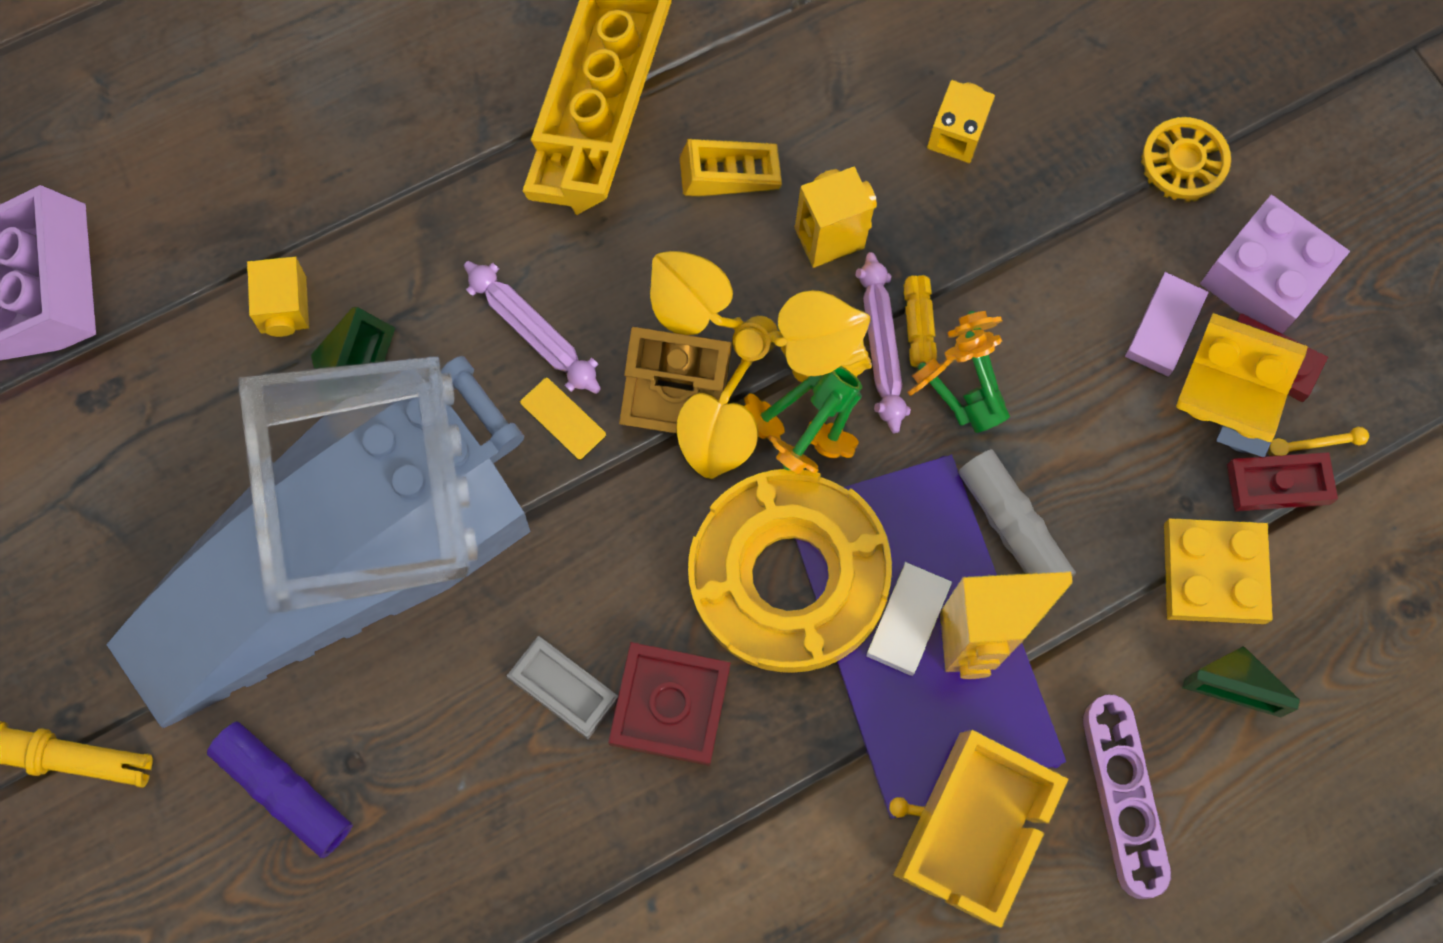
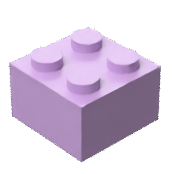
(1274, 266)

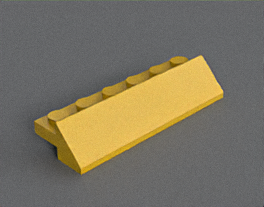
(593, 100)

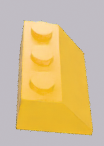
(993, 616)

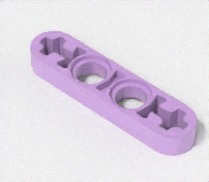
(1135, 794)

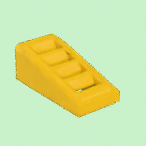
(716, 183)

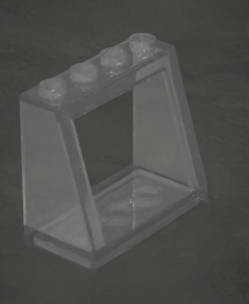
(321, 392)

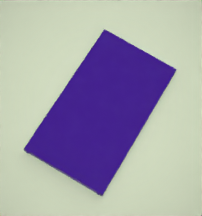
(917, 718)

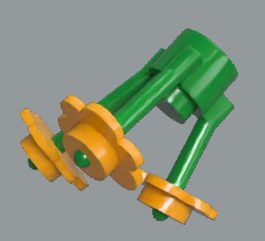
(832, 394)
(985, 403)

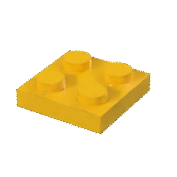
(1217, 571)

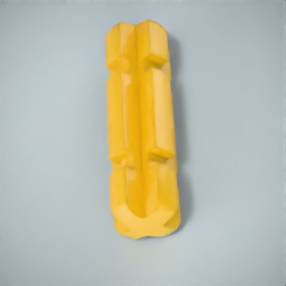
(920, 319)

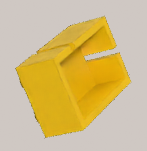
(971, 830)

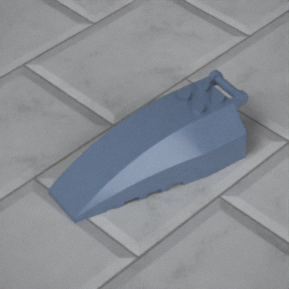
(348, 502)

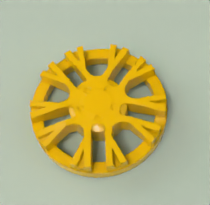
(1186, 158)

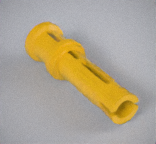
(43, 752)

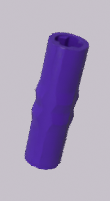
(279, 789)

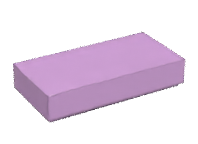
(1166, 324)

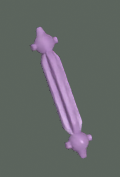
(532, 327)
(883, 343)

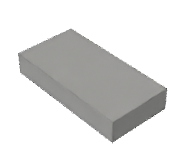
(563, 687)

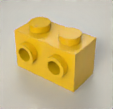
(834, 215)

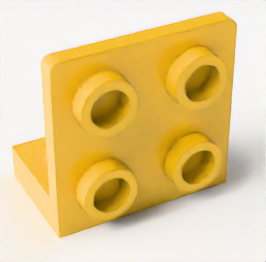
(1241, 378)

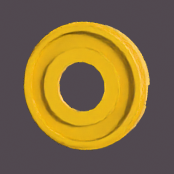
(777, 508)

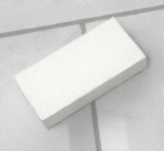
(909, 619)

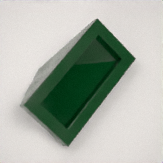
(354, 341)
(1245, 682)

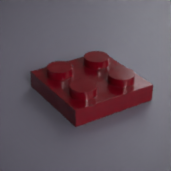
(669, 704)

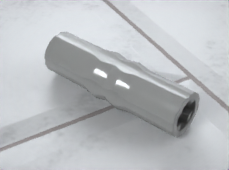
(1013, 516)

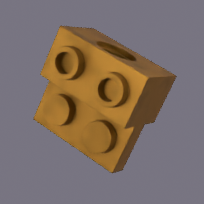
(670, 358)

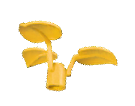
(816, 329)

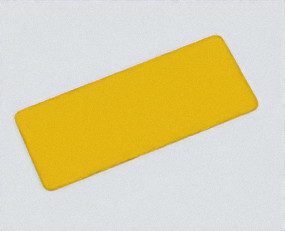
(563, 418)

